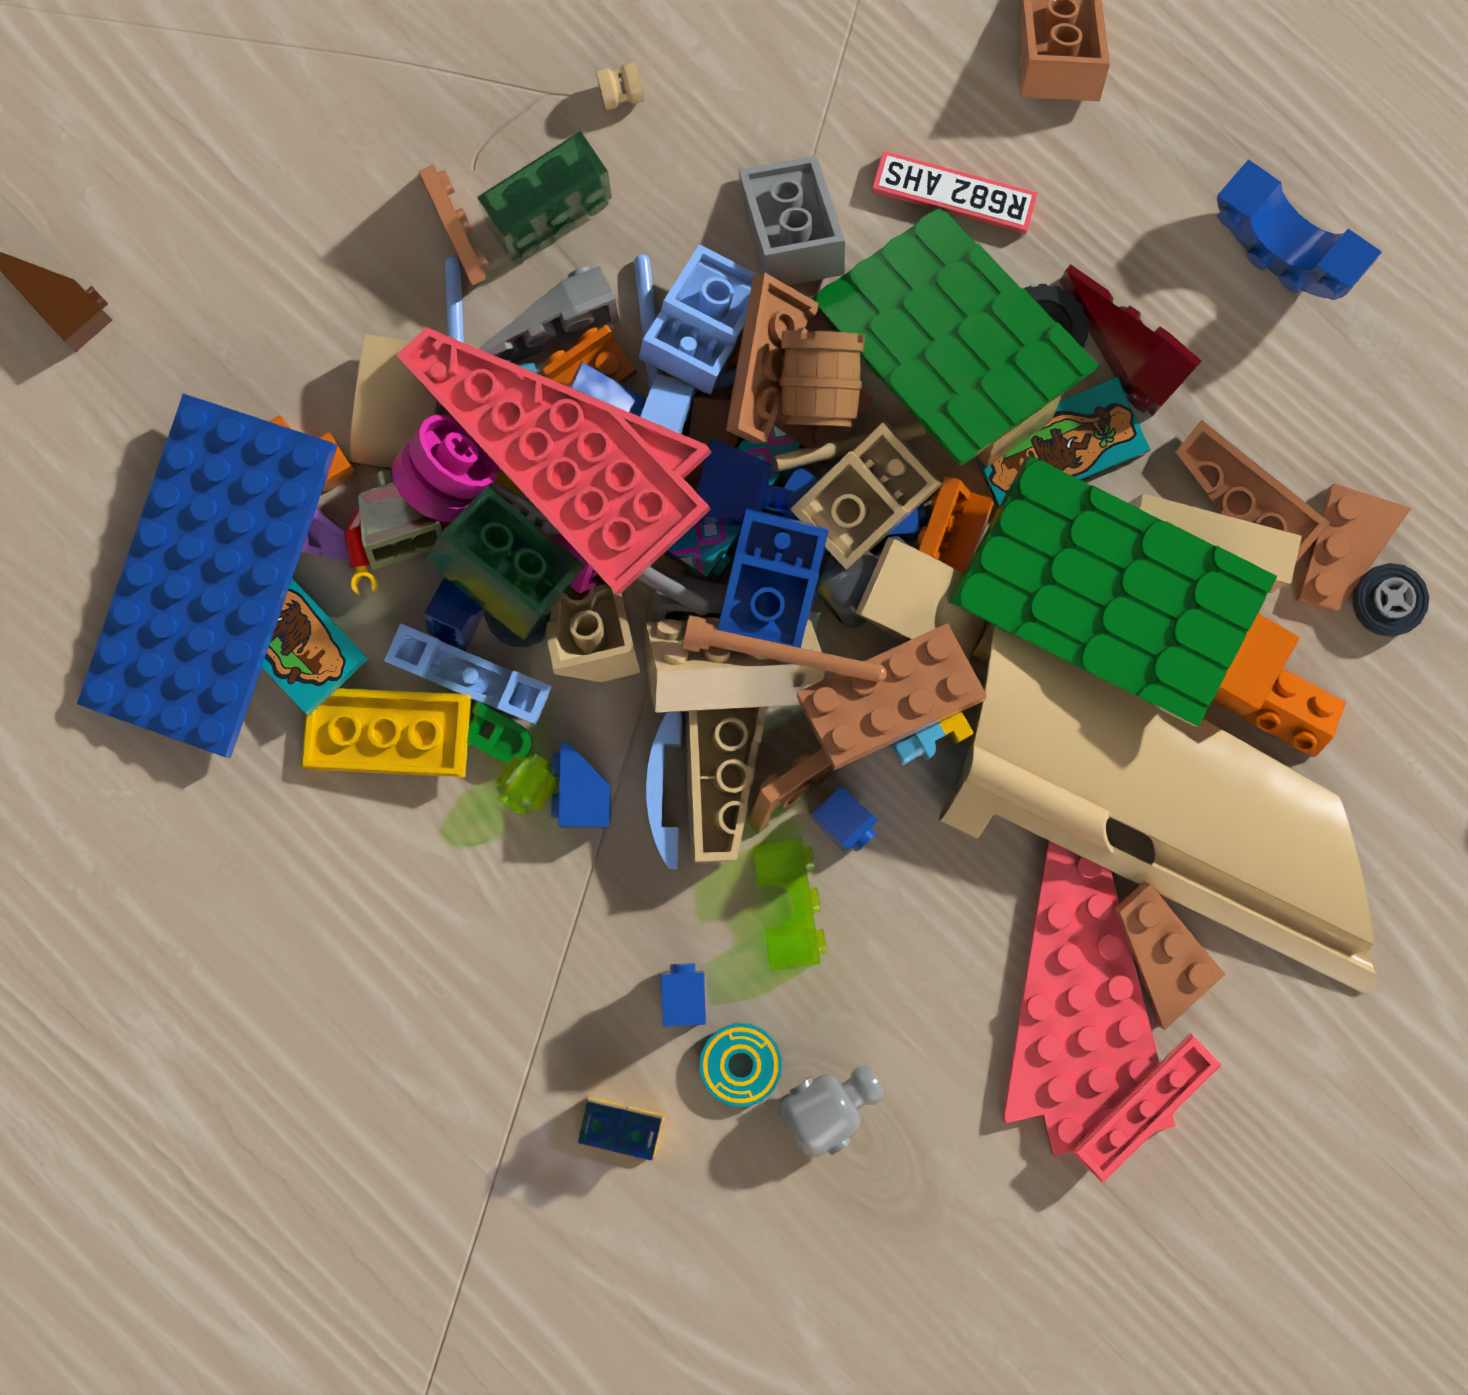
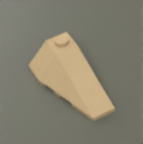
(591, 635)

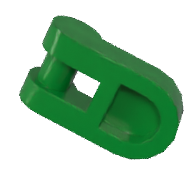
(507, 738)

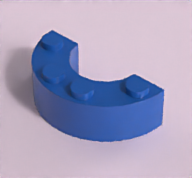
(1286, 241)

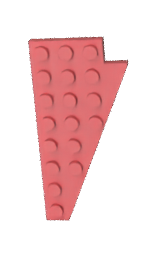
(585, 464)
(1081, 1009)

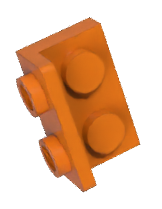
(595, 349)

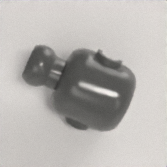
(844, 589)

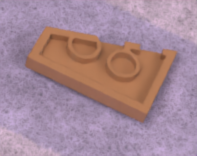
(455, 223)
(1347, 546)
(790, 787)
(1167, 954)

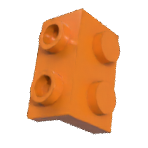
(955, 524)
(1299, 713)

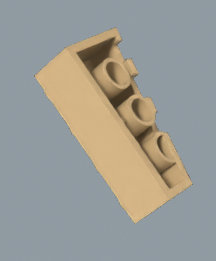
(1261, 545)
(719, 775)

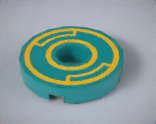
(746, 1089)

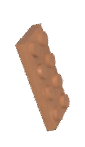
(922, 686)

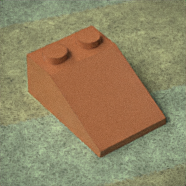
(1062, 49)

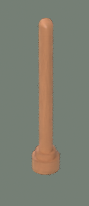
(702, 635)

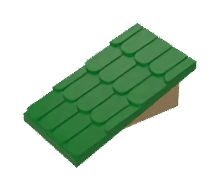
(956, 339)
(1113, 590)

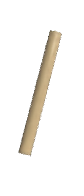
(837, 448)

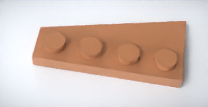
(756, 388)
(1245, 489)

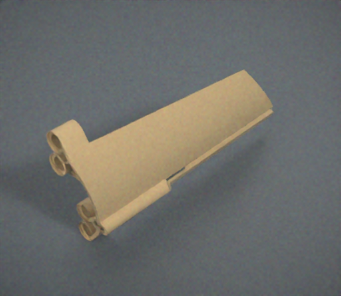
(1225, 820)

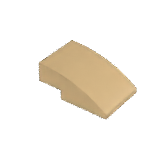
(386, 404)
(867, 494)
(912, 597)

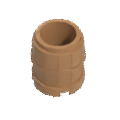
(821, 377)

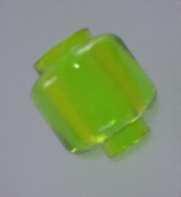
(526, 784)

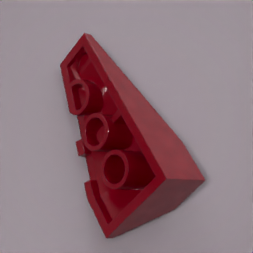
(1144, 361)

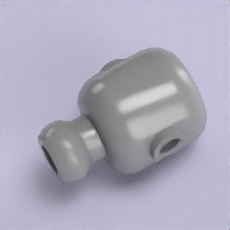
(825, 1112)

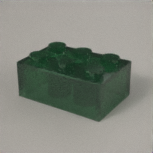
(546, 197)
(505, 562)

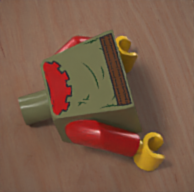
(386, 530)

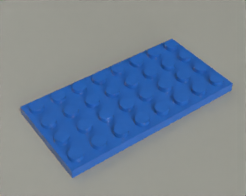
(207, 575)

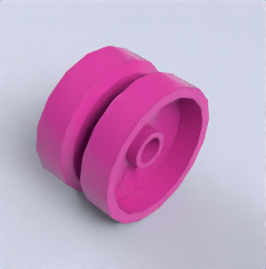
(442, 469)

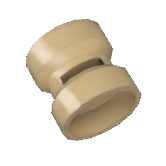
(611, 89)

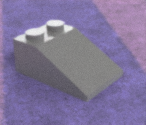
(793, 221)

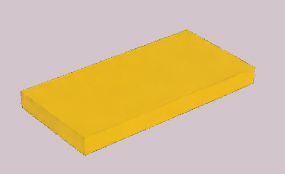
(388, 733)

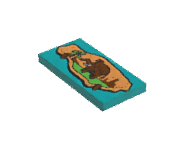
(1083, 439)
(309, 652)

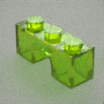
(797, 940)

